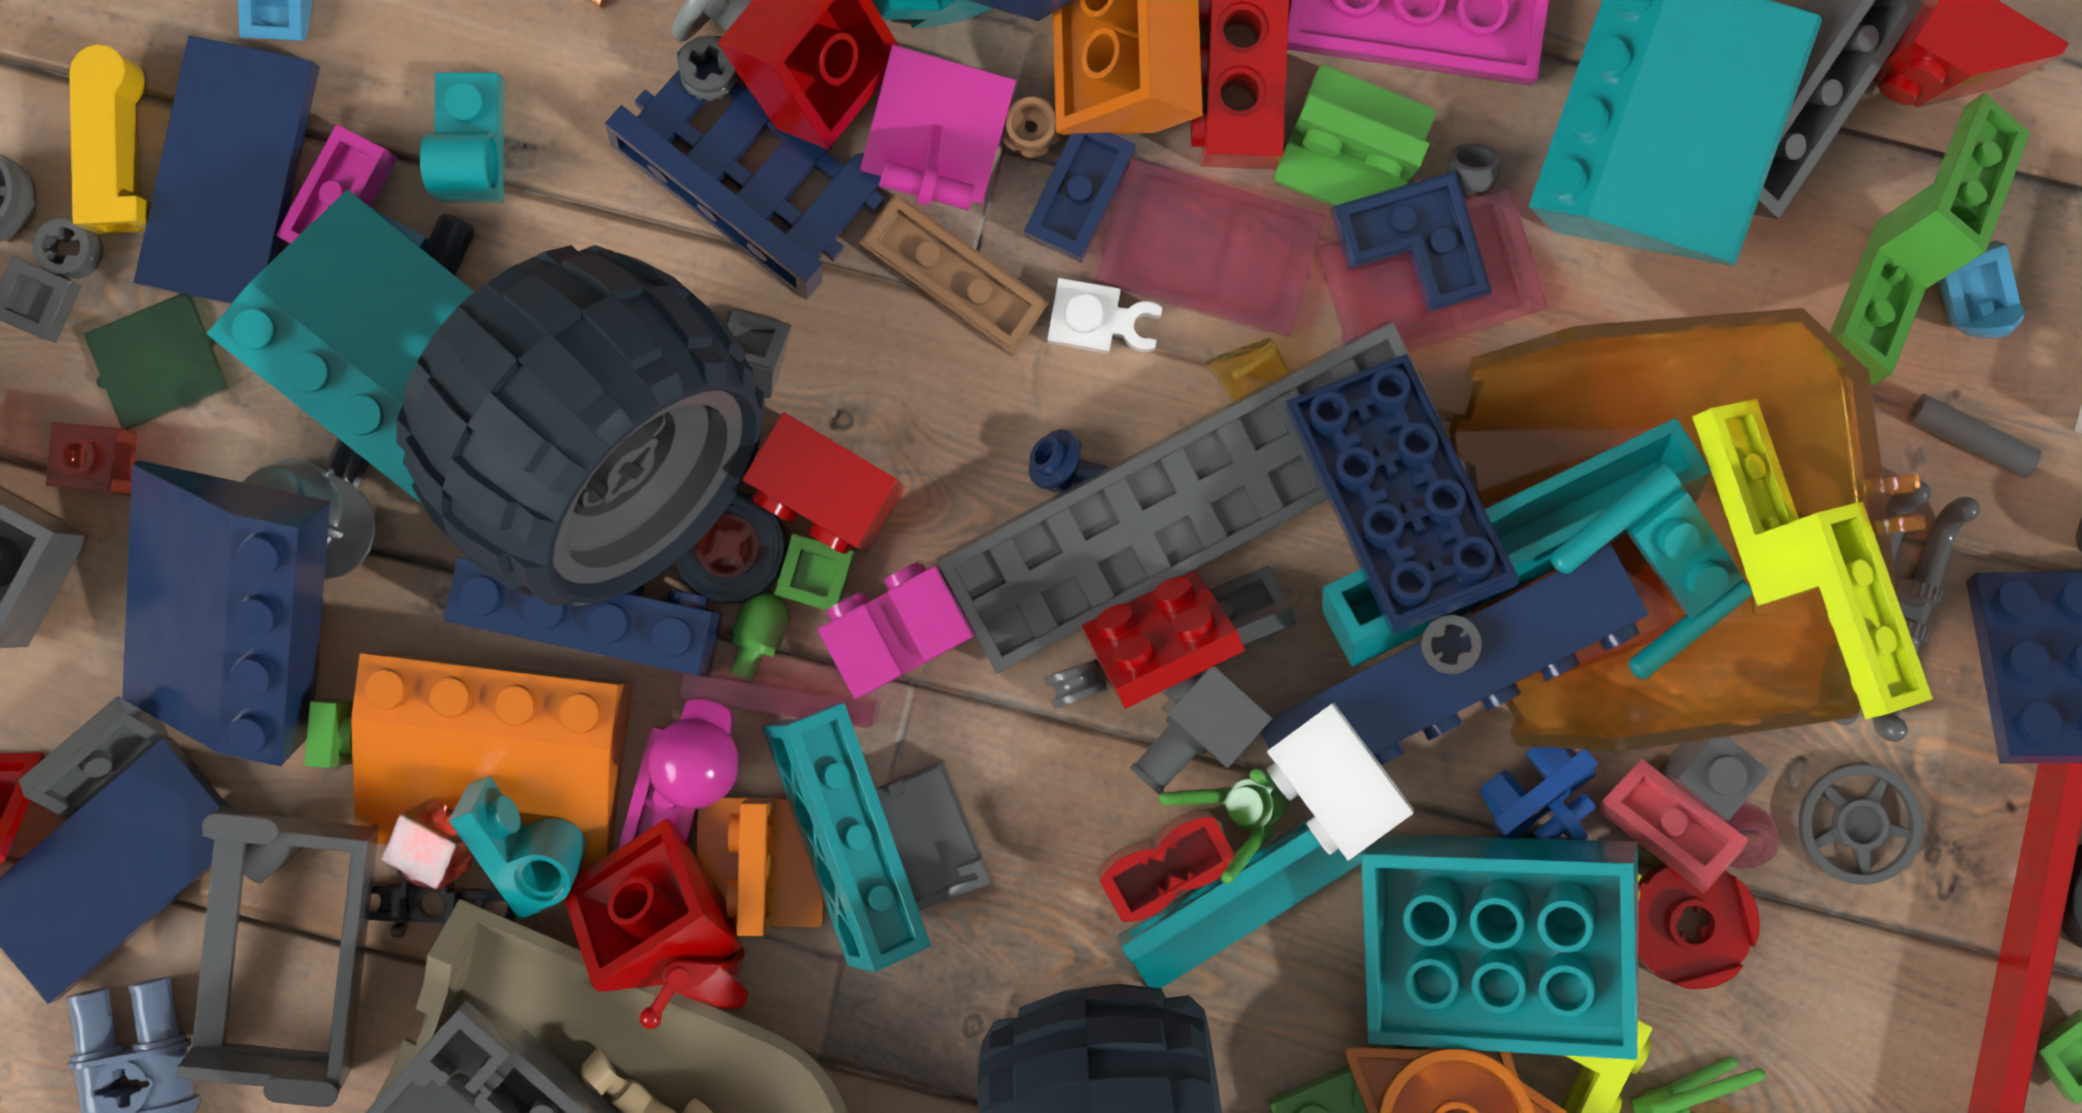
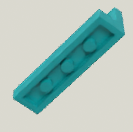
(847, 837)
(1223, 913)

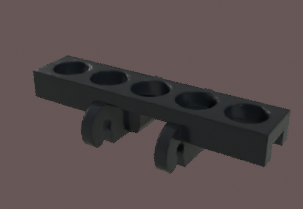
(398, 909)

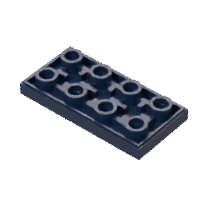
(225, 169)
(1401, 494)
(107, 870)

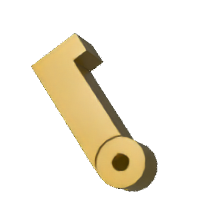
(106, 142)

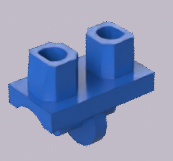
(1563, 775)

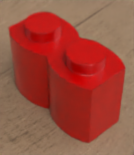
(1150, 873)

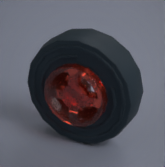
(734, 577)

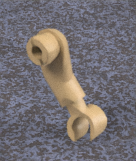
(627, 1094)

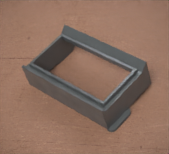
(285, 1073)

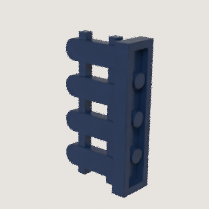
(715, 155)

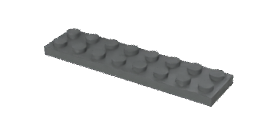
(1150, 514)

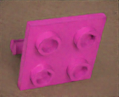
(936, 128)

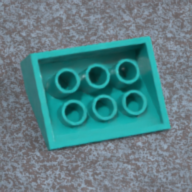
(1674, 124)
(344, 326)
(1502, 944)

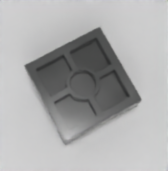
(933, 835)

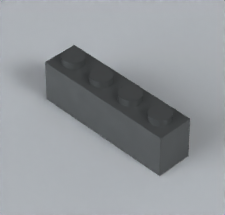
(1842, 63)

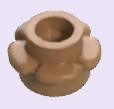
(1026, 110)

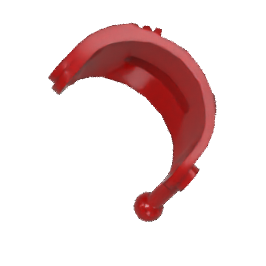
(701, 981)

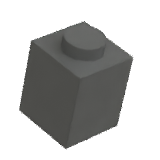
(1715, 773)

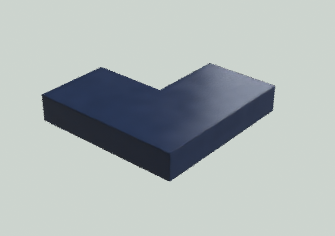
(1430, 225)

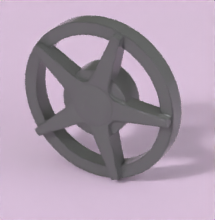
(1860, 824)

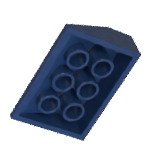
(224, 609)

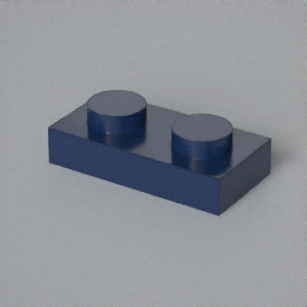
(1079, 192)

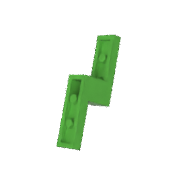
(1930, 236)

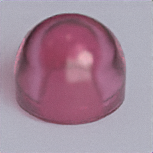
(1755, 820)

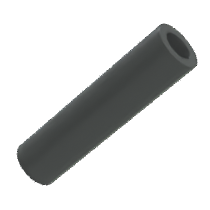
(1974, 436)

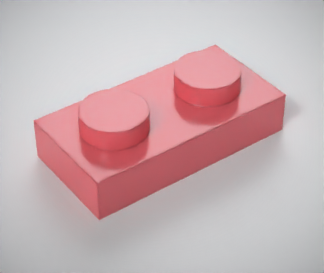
(1672, 825)

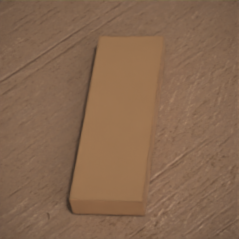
(954, 274)

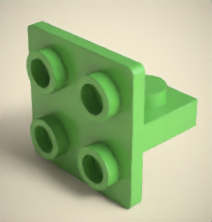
(1353, 140)

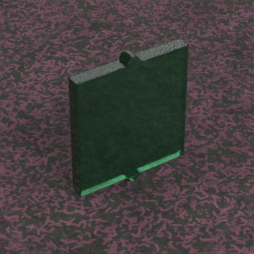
(156, 361)

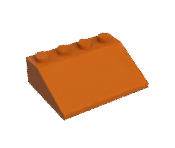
(444, 723)

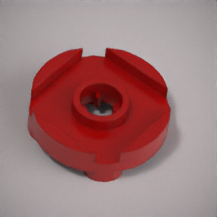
(1722, 941)

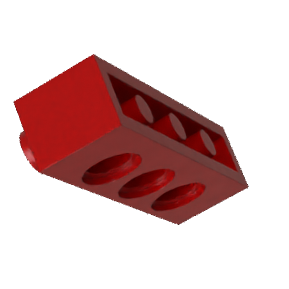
(1255, 135)

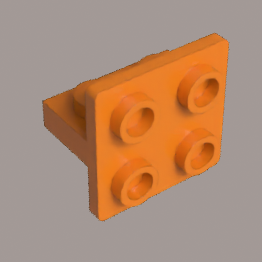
(759, 864)

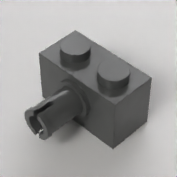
(1202, 716)

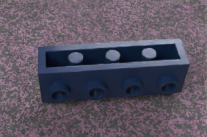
(630, 627)

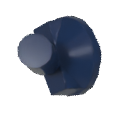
(1057, 462)

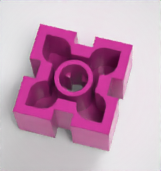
(896, 631)

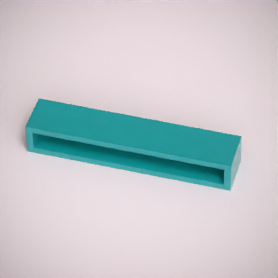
(1529, 528)

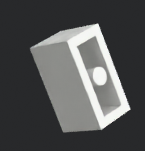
(1339, 783)

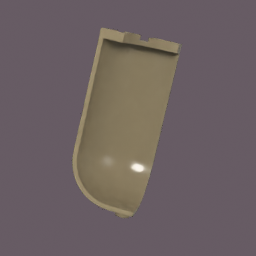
(544, 987)

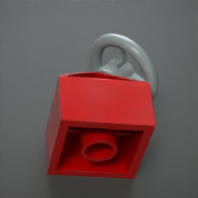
(800, 58)

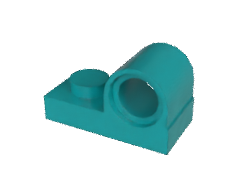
(466, 150)
(527, 863)

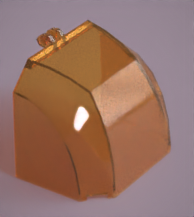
(1602, 384)

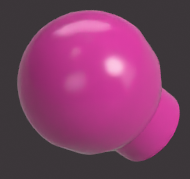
(696, 756)

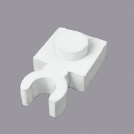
(1089, 316)

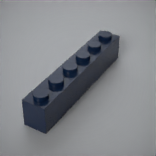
(1519, 637)

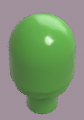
(758, 632)

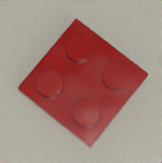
(1162, 638)

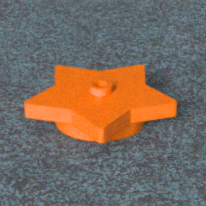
(1442, 1082)

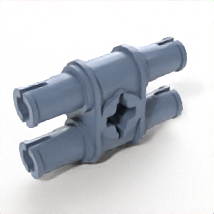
(154, 1058)

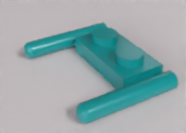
(1680, 552)

